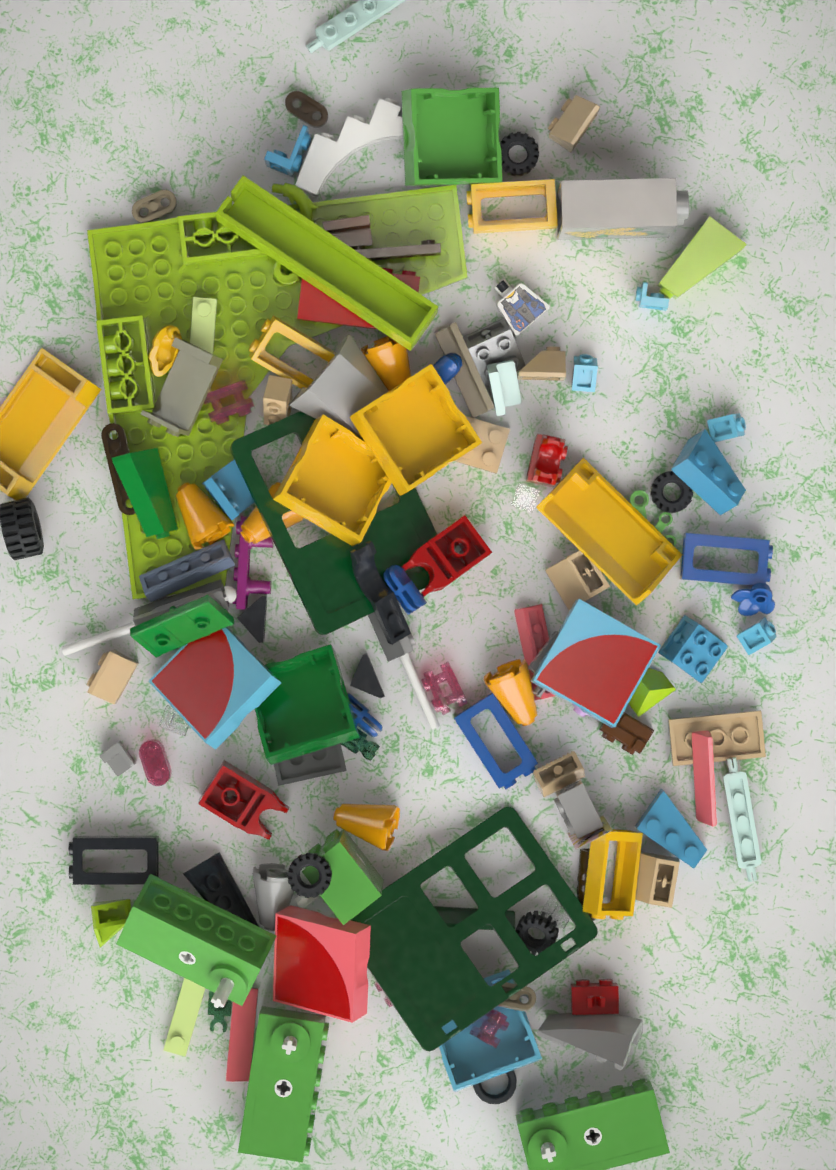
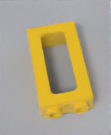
(511, 189)
(282, 369)
(624, 879)

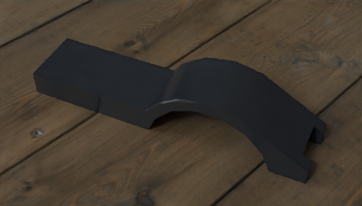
(378, 593)

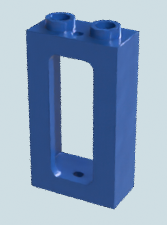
(692, 540)
(500, 778)

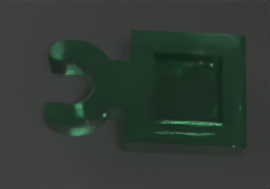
(360, 744)
(219, 1013)

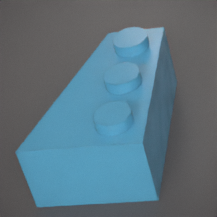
(708, 473)
(669, 829)

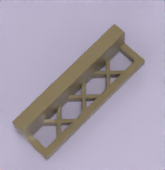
(468, 377)

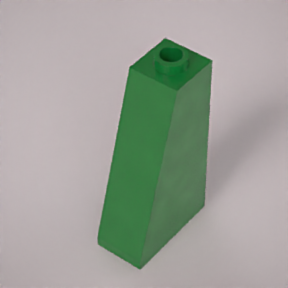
(147, 491)

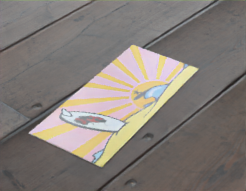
(579, 842)

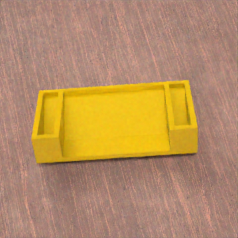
(39, 420)

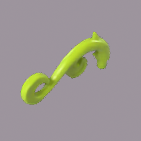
(306, 205)

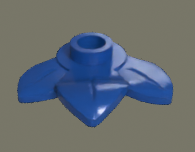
(754, 600)

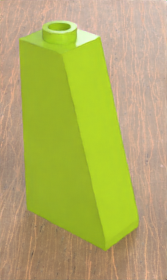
(704, 254)

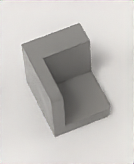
(118, 758)

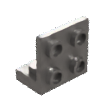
(493, 345)

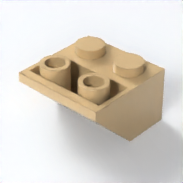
(576, 578)
(112, 676)
(657, 879)

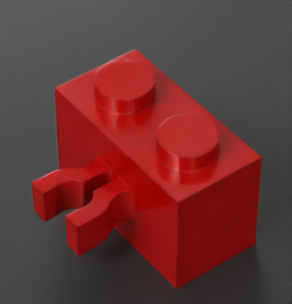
(594, 997)

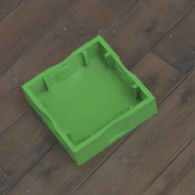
(451, 136)

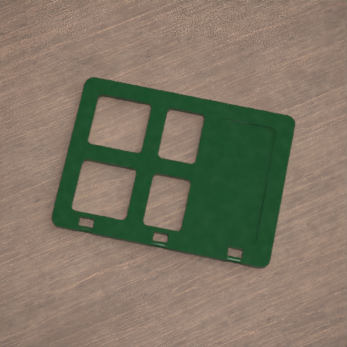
(324, 567)
(422, 958)

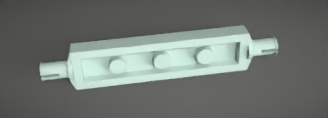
(350, 22)
(741, 819)

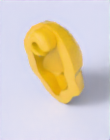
(162, 353)

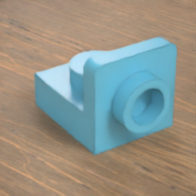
(654, 301)
(584, 373)
(726, 427)
(757, 636)

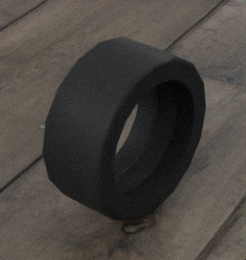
(499, 1098)

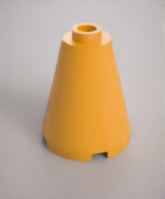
(389, 361)
(201, 516)
(254, 528)
(514, 690)
(369, 822)

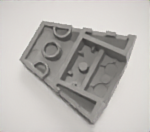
(341, 387)
(600, 1034)

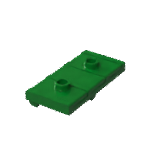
(181, 625)

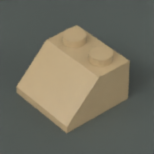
(573, 123)

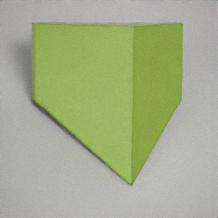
(650, 691)
(109, 918)

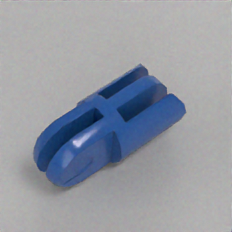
(448, 366)
(404, 589)
(364, 715)

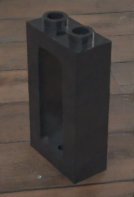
(81, 843)

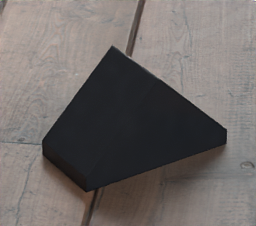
(255, 619)
(366, 678)

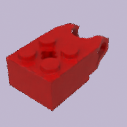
(546, 460)
(443, 561)
(245, 808)

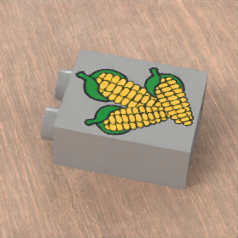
(620, 208)

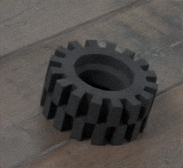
(532, 153)
(659, 499)
(320, 864)
(542, 923)

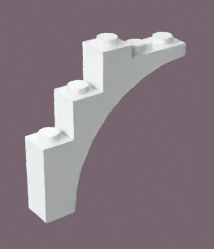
(328, 154)

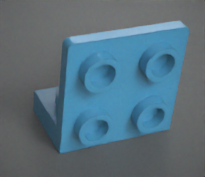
(278, 160)
(229, 490)
(693, 649)

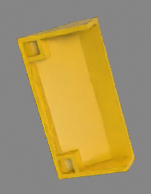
(609, 531)

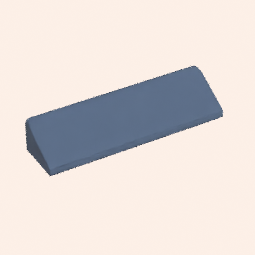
(186, 570)

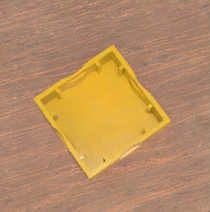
(415, 430)
(334, 481)

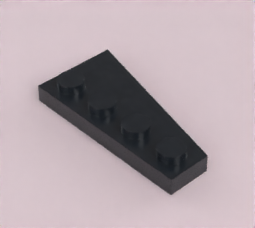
(218, 887)

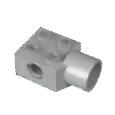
(577, 810)

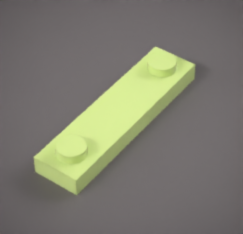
(203, 323)
(184, 1018)

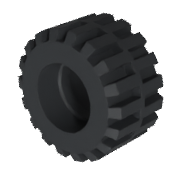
(21, 529)

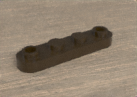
(113, 449)

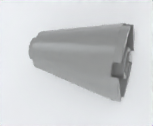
(271, 892)

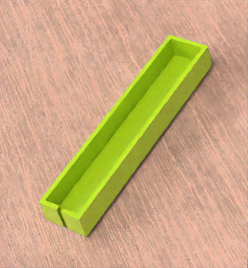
(326, 263)

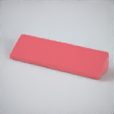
(532, 635)
(704, 777)
(242, 1038)

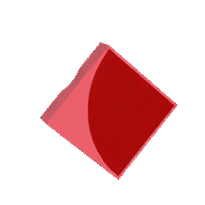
(321, 963)

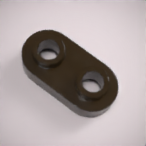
(307, 109)

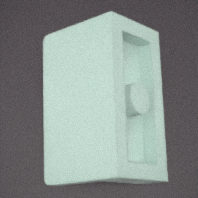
(504, 385)

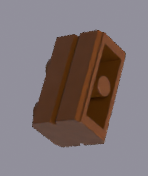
(629, 732)

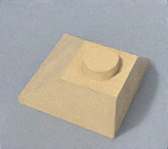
(545, 366)

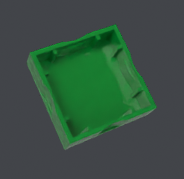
(307, 708)

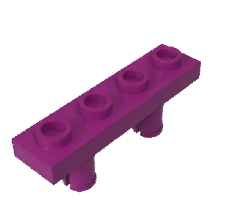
(241, 573)

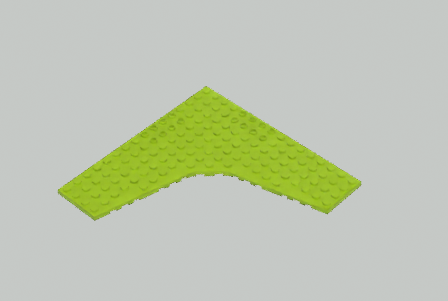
(149, 281)

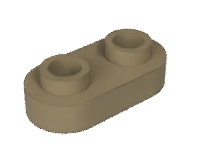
(154, 206)
(514, 1001)

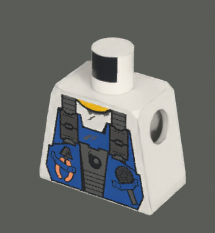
(519, 306)

